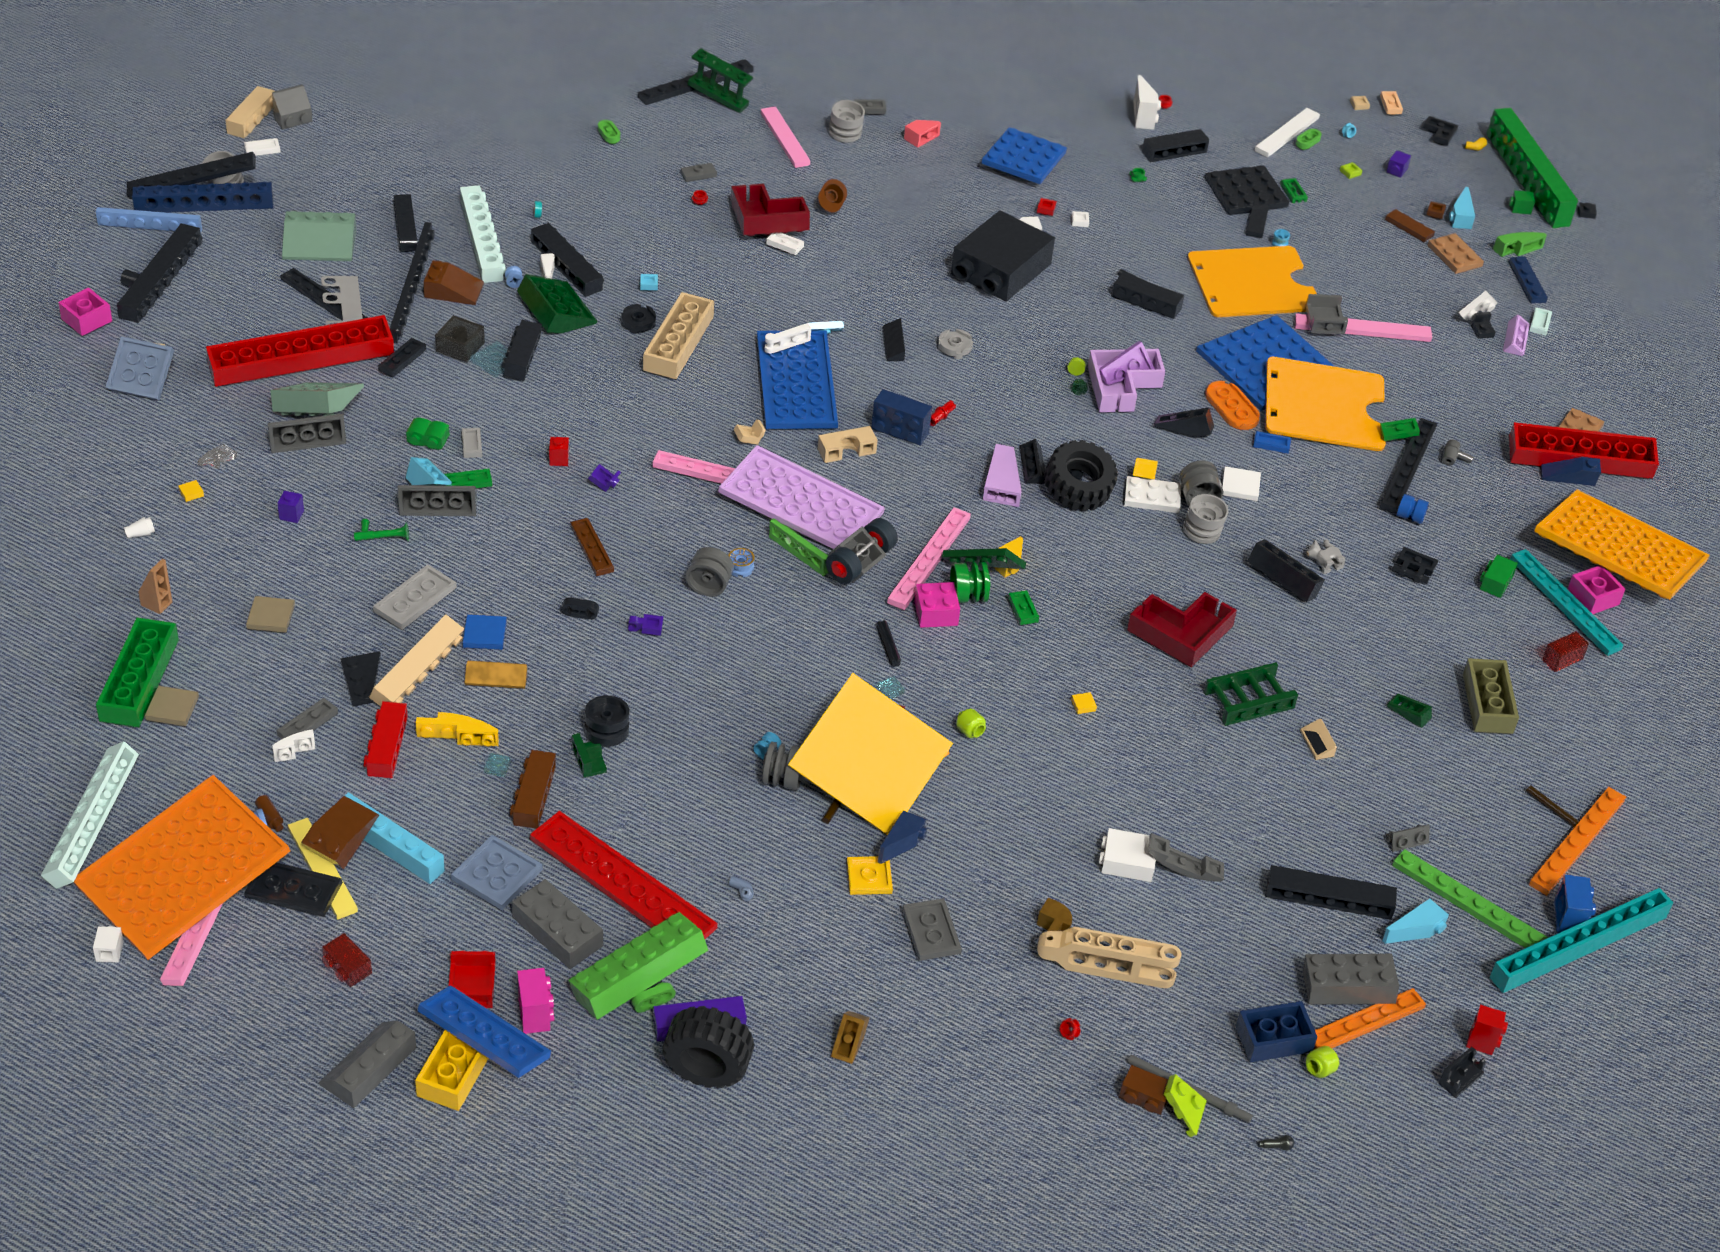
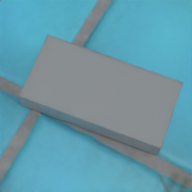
(471, 442)

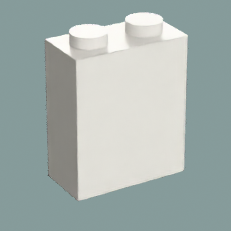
(1127, 855)

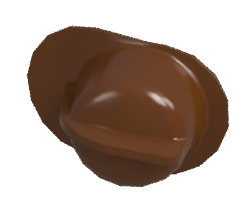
(832, 195)

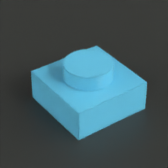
(649, 282)

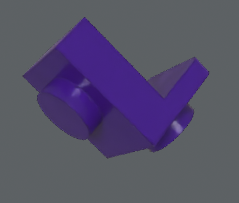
(604, 478)

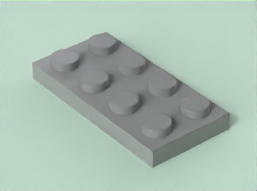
(414, 597)

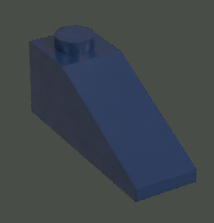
(1573, 471)
(903, 836)

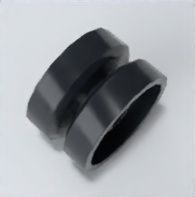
(606, 720)

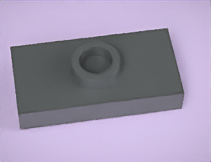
(698, 172)

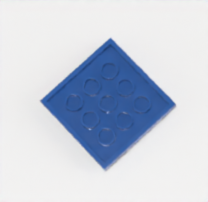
(1024, 155)

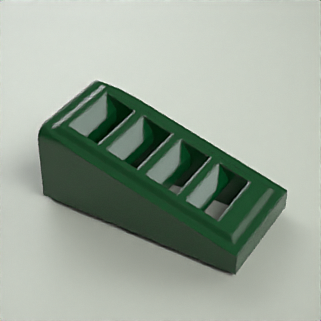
(1419, 718)

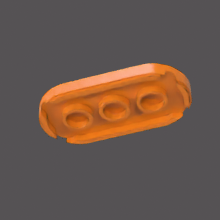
(1232, 405)

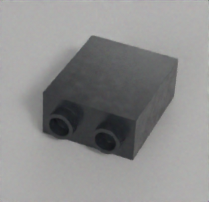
(1002, 255)

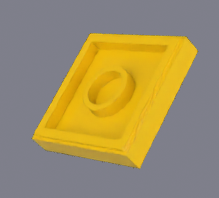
(869, 876)

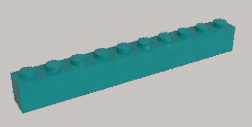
(1580, 940)

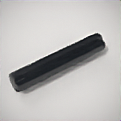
(888, 643)

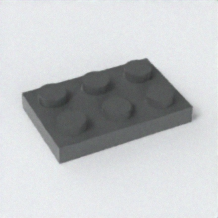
(931, 929)

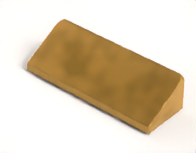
(496, 674)

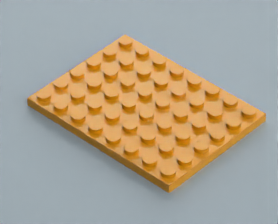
(1622, 544)

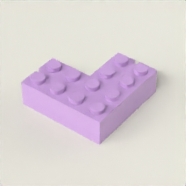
(1123, 394)

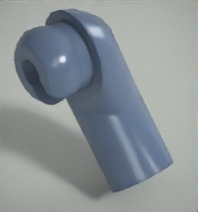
(745, 887)

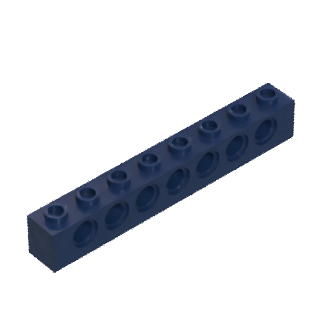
(203, 197)

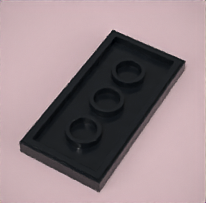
(295, 889)

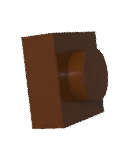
(1436, 210)

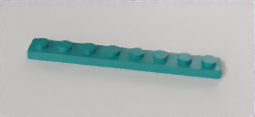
(1567, 602)

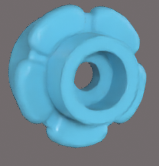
(1349, 130)

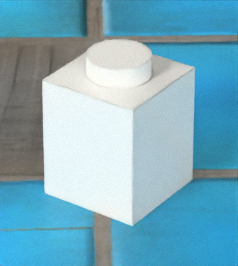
(108, 944)

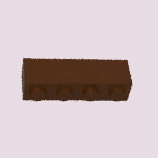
(534, 789)

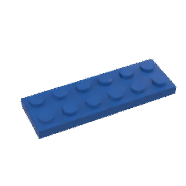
(484, 1031)

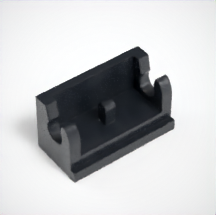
(1462, 1073)

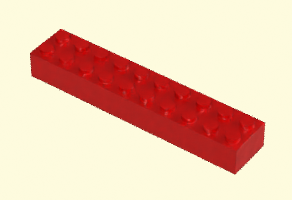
(299, 350)

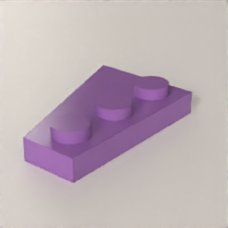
(1131, 359)

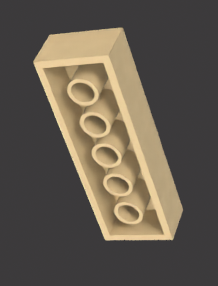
(678, 335)

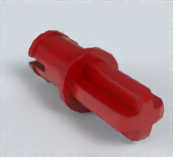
(942, 412)

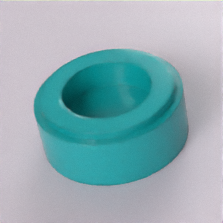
(537, 209)

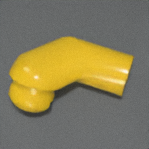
(1477, 145)

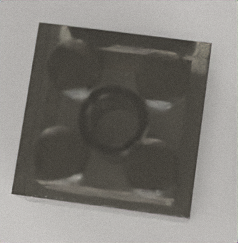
(459, 338)

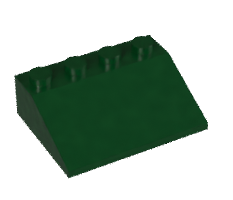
(555, 304)

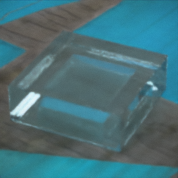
(890, 687)

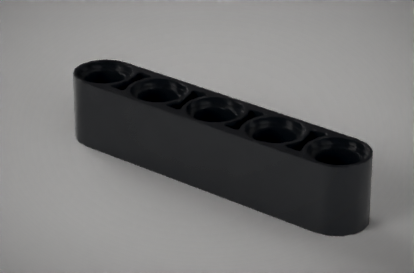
(405, 222)

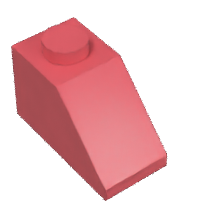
(921, 132)

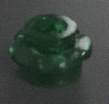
(1079, 387)

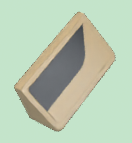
(1319, 740)

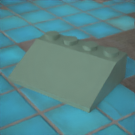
(319, 236)
(314, 398)

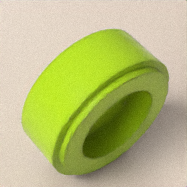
(1076, 366)

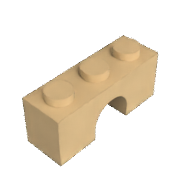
(859, 439)

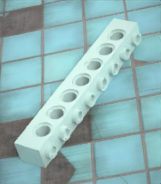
(482, 234)
(89, 815)

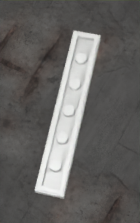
(1287, 132)

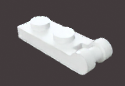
(787, 338)

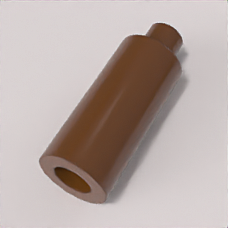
(270, 812)

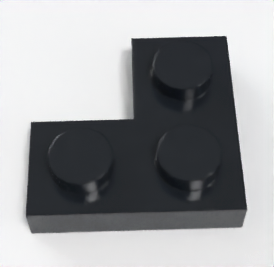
(1443, 129)

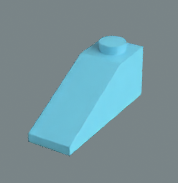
(1463, 212)
(424, 472)
(1417, 924)

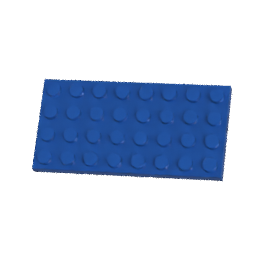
(798, 384)

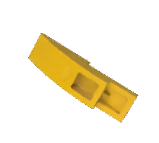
(460, 727)

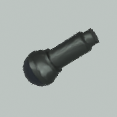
(1285, 1142)

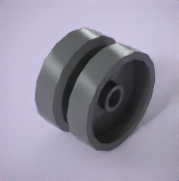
(709, 571)

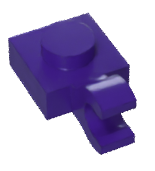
(649, 624)

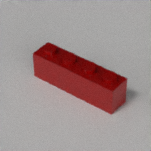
(386, 739)

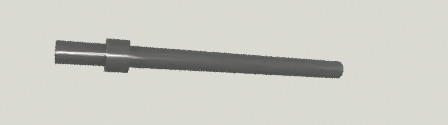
(1229, 1107)

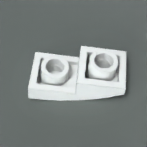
(298, 742)

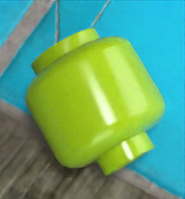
(971, 723)
(1322, 1062)

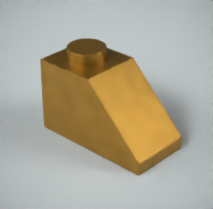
(850, 1036)

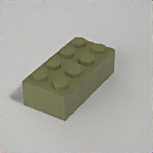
(1490, 696)

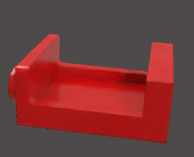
(474, 975)

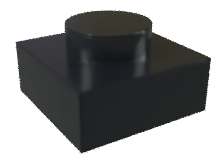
(1587, 210)

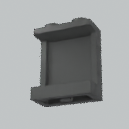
(1325, 314)

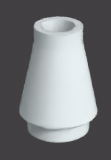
(140, 528)

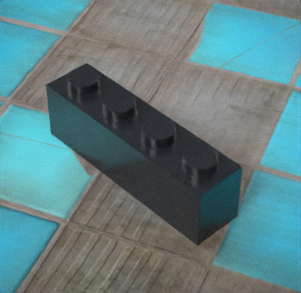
(1175, 145)
(1148, 295)
(522, 350)
(1285, 570)

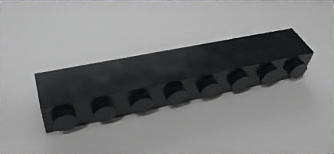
(159, 273)

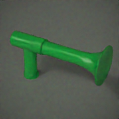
(366, 535)

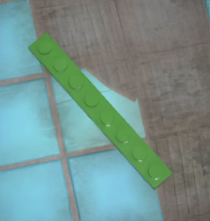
(1467, 900)

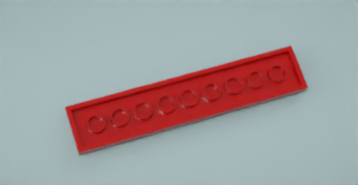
(615, 874)

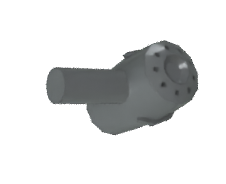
(1452, 451)

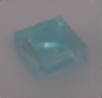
(497, 765)

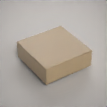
(1359, 102)

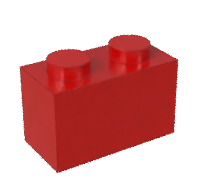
(1487, 1030)

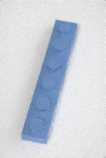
(145, 219)

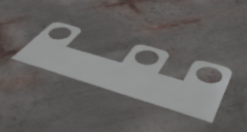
(348, 297)

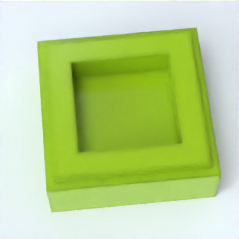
(1350, 170)

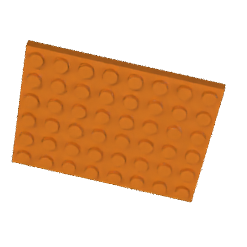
(180, 866)

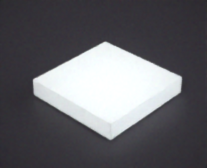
(1241, 483)

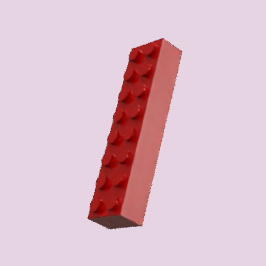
(1617, 452)

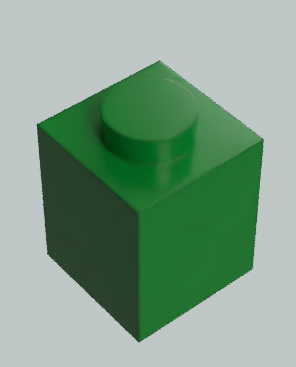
(1522, 202)

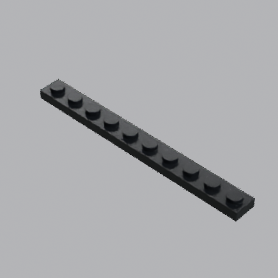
(411, 285)

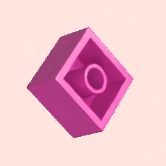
(85, 311)
(1596, 589)
(937, 604)
(535, 1000)

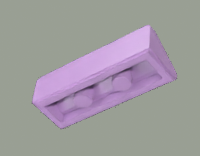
(1516, 336)

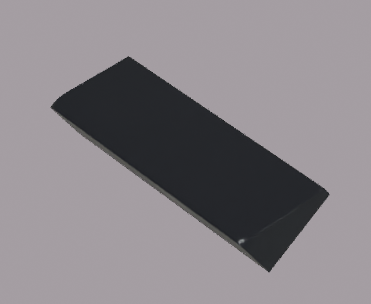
(894, 341)
(1032, 462)

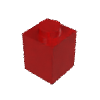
(559, 451)

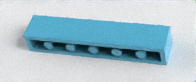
(403, 847)

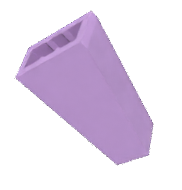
(1003, 478)

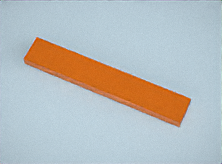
(1368, 1020)

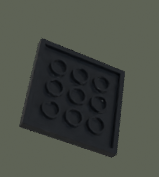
(1246, 189)

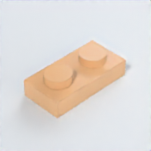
(1391, 102)

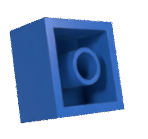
(1573, 902)

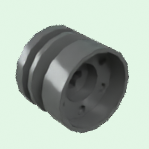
(1200, 478)
(776, 765)

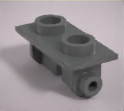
(1409, 837)

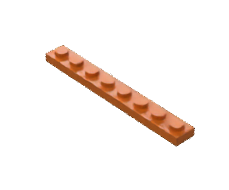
(1577, 841)

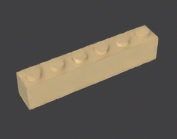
(418, 661)

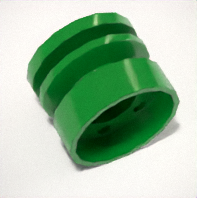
(971, 582)

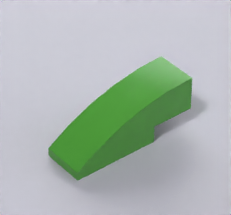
(1519, 243)

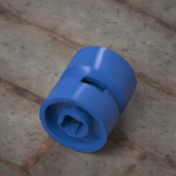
(1411, 508)

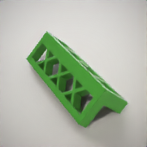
(798, 546)

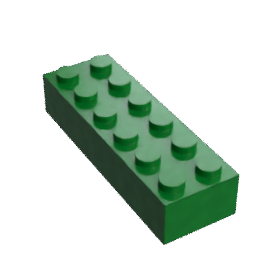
(137, 672)

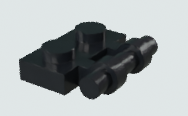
(1416, 561)

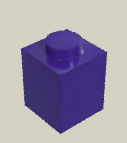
(1398, 164)
(290, 506)

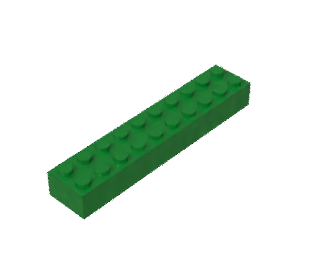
(1532, 167)

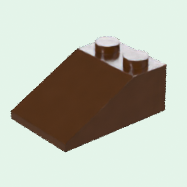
(451, 284)
(340, 831)

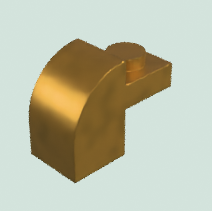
(1054, 916)

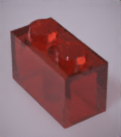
(1565, 651)
(346, 960)

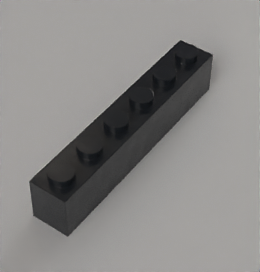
(567, 259)
(1331, 892)

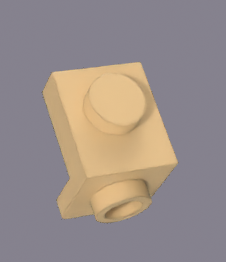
(750, 434)

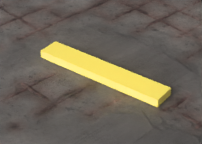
(343, 903)

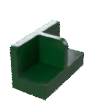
(588, 756)

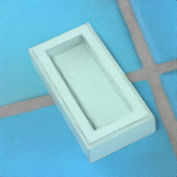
(1540, 321)

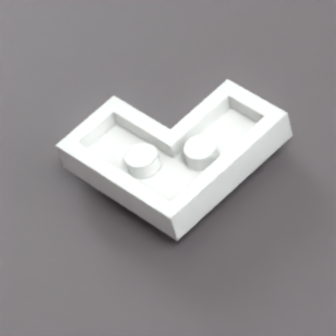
(1483, 302)

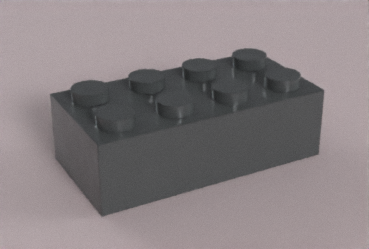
(557, 923)
(1350, 978)

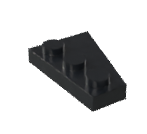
(360, 676)

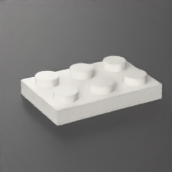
(1152, 494)

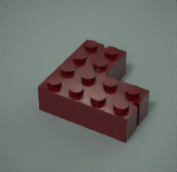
(768, 215)
(1180, 633)

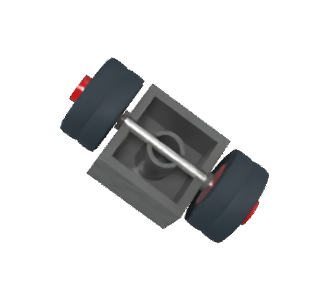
(861, 551)

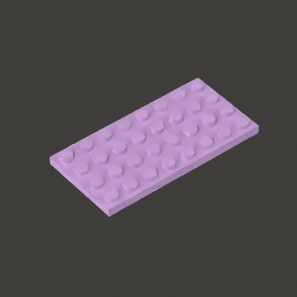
(798, 498)

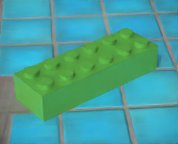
(638, 965)

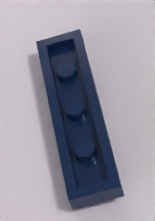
(1528, 280)

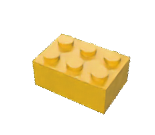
(449, 1072)

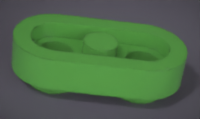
(609, 131)
(1308, 139)
(654, 996)

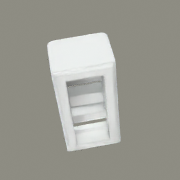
(547, 265)

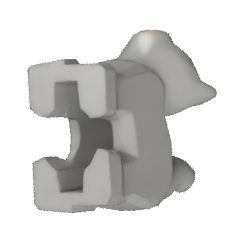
(1326, 557)

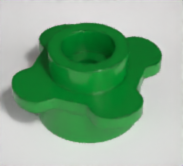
(1138, 175)

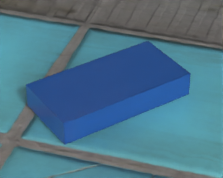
(1272, 442)

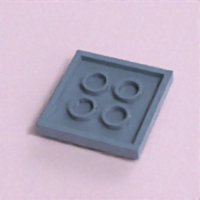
(140, 368)
(496, 872)

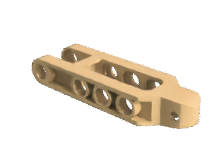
(1143, 962)

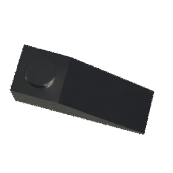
(1190, 423)

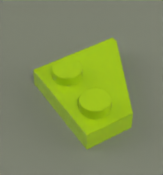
(1185, 1102)

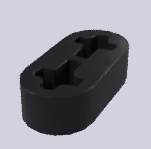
(580, 608)

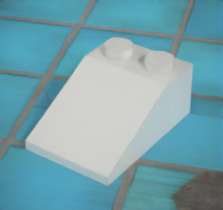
(1145, 105)

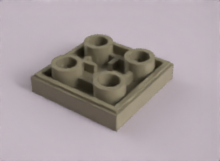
(270, 614)
(172, 706)

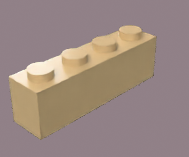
(250, 112)

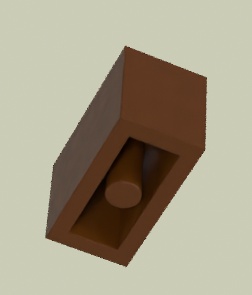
(1144, 1090)

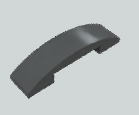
(1182, 863)

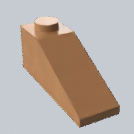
(155, 590)

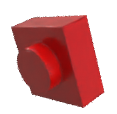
(1046, 206)

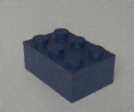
(901, 417)
(1276, 1031)

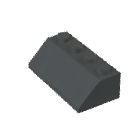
(306, 433)
(437, 500)
(370, 1062)

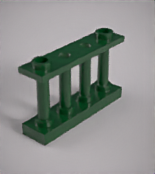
(714, 90)
(1248, 708)

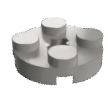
(949, 345)

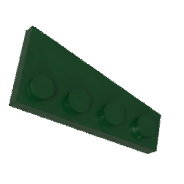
(993, 557)

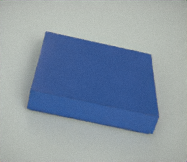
(484, 632)

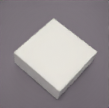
(1080, 219)

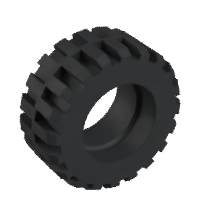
(1088, 459)
(708, 1047)

